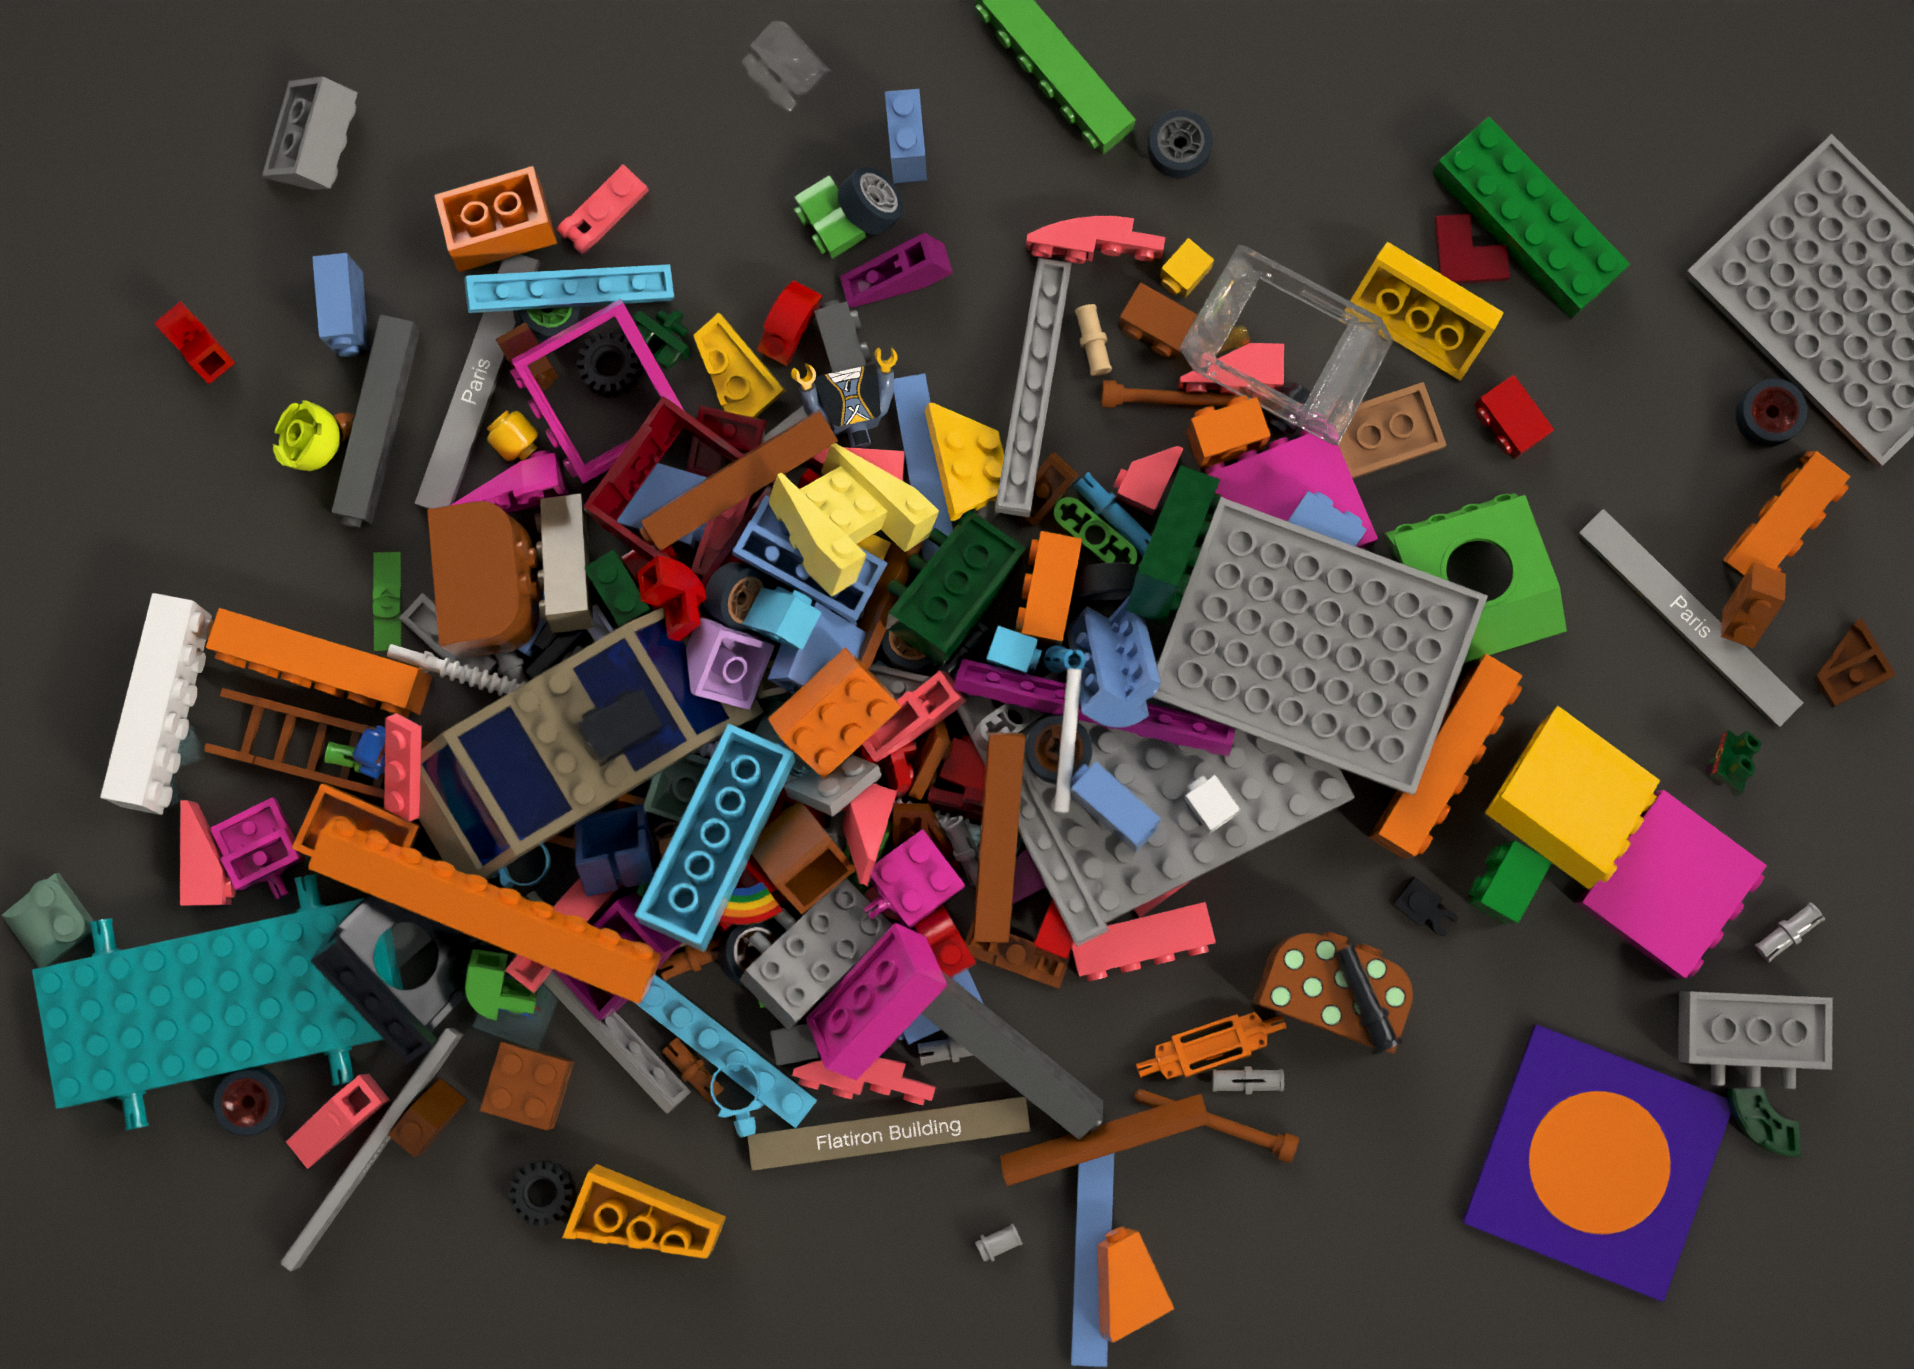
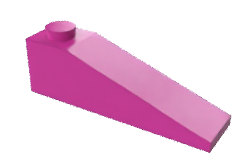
(523, 484)

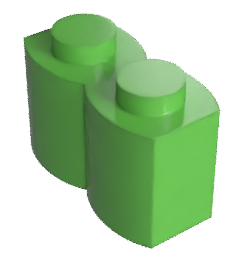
(823, 212)

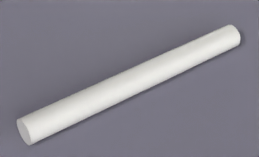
(1068, 740)

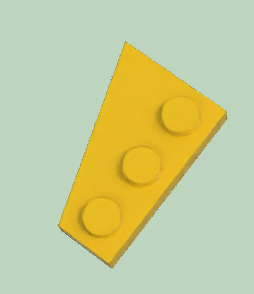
(736, 372)

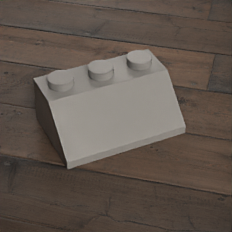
(310, 133)

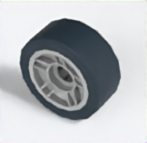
(870, 200)

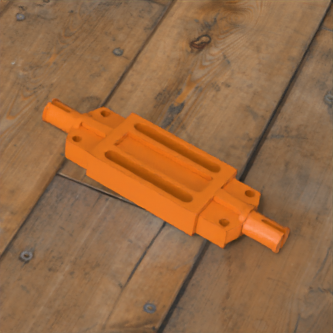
(1246, 1034)

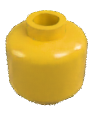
(512, 436)

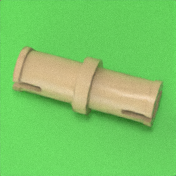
(1093, 340)

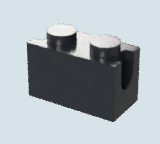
(620, 726)

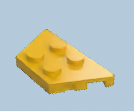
(966, 458)

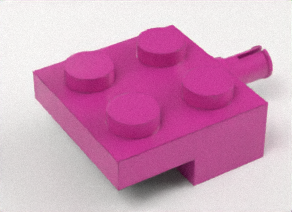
(257, 847)
(912, 881)

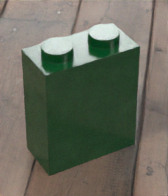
(617, 588)

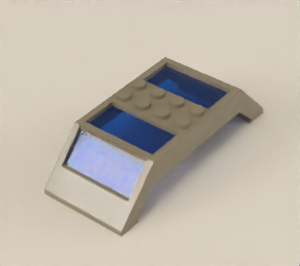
(526, 770)

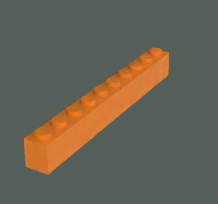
(485, 910)

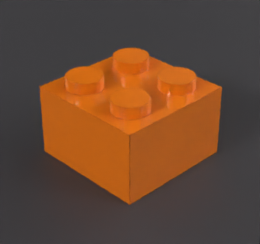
(1227, 432)

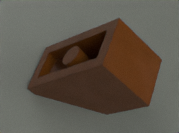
(520, 340)
(427, 1118)

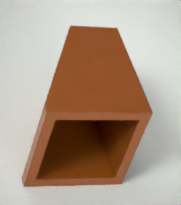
(801, 857)

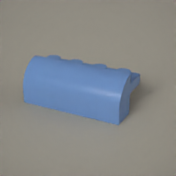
(768, 549)
(1118, 666)

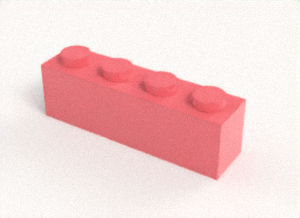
(1145, 939)

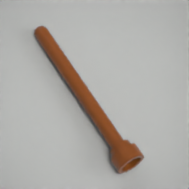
(1115, 394)
(1281, 1145)

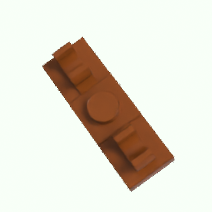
(1021, 958)

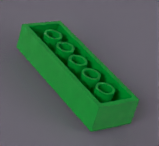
(1530, 217)

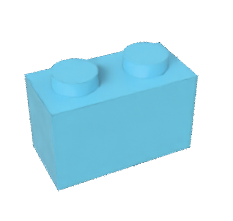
(782, 616)
(1014, 651)

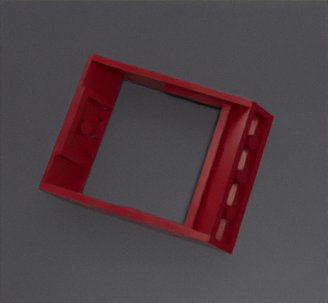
(637, 463)

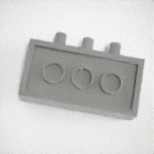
(812, 953)
(1755, 1033)

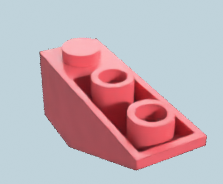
(1257, 360)
(337, 1119)

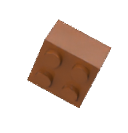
(527, 1085)

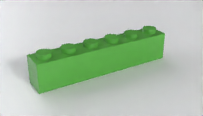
(1060, 70)

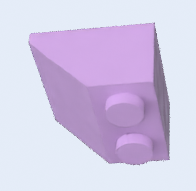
(726, 663)

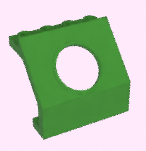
(1531, 604)

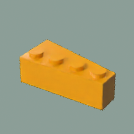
(641, 1216)

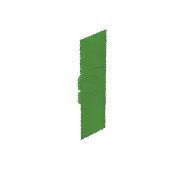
(387, 600)

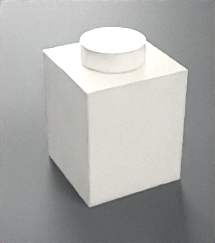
(1211, 803)

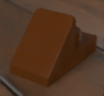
(1051, 485)

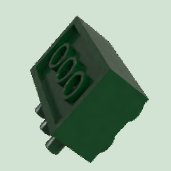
(1174, 546)
(953, 586)

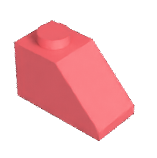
(1147, 479)

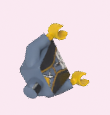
(850, 398)

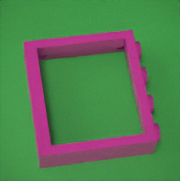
(541, 406)

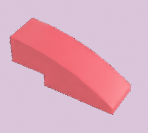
(918, 714)

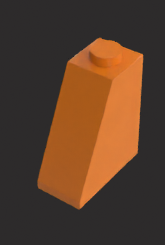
(1127, 1285)

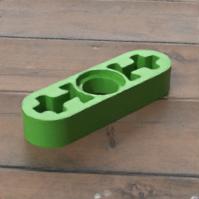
(1081, 511)

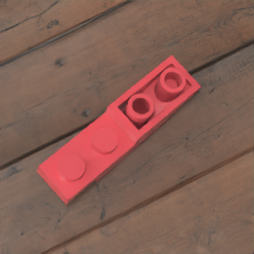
(1079, 236)
(572, 903)
(883, 1075)

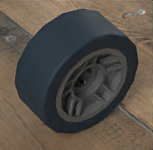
(1195, 136)

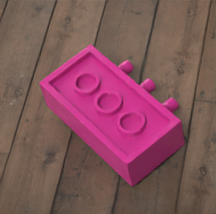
(876, 1001)

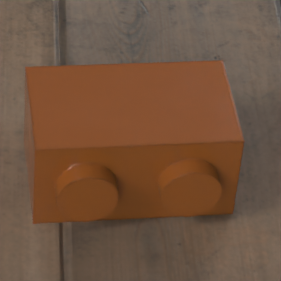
(1156, 321)
(1753, 605)

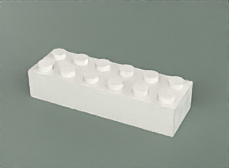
(157, 705)

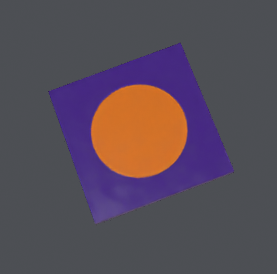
(1598, 1162)

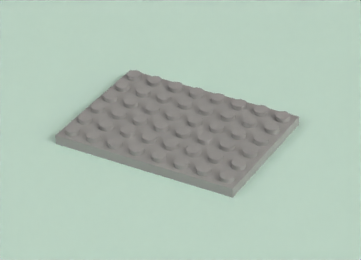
(1828, 294)
(1317, 646)
(1266, 781)

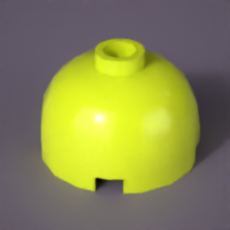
(306, 437)

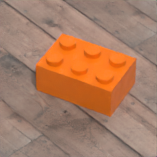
(495, 219)
(1049, 588)
(834, 713)
(369, 818)

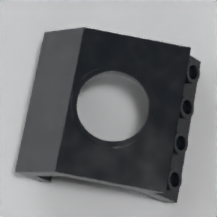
(397, 1015)

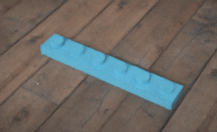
(568, 288)
(724, 1047)

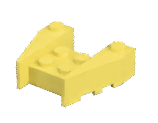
(843, 510)

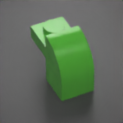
(489, 990)

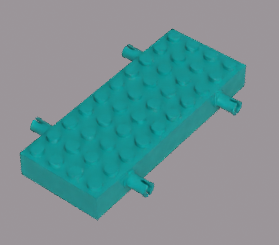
(200, 1006)

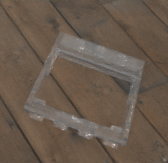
(1342, 379)

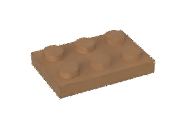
(1391, 431)

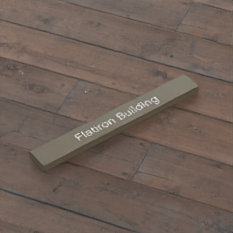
(888, 1133)

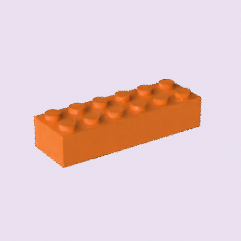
(318, 661)
(1458, 744)

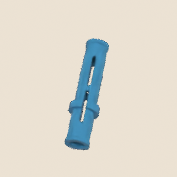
(1113, 512)
(1061, 659)

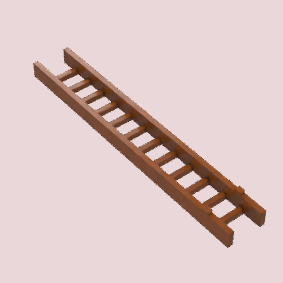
(310, 772)

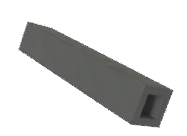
(375, 421)
(1015, 1059)

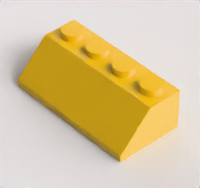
(1427, 310)

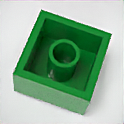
(1508, 882)

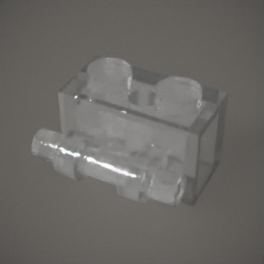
(790, 59)

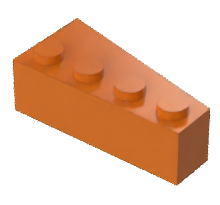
(1790, 515)

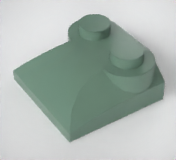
(674, 788)
(49, 920)

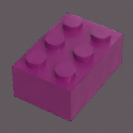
(621, 919)

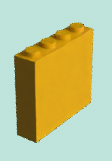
(1574, 798)

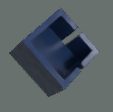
(615, 850)

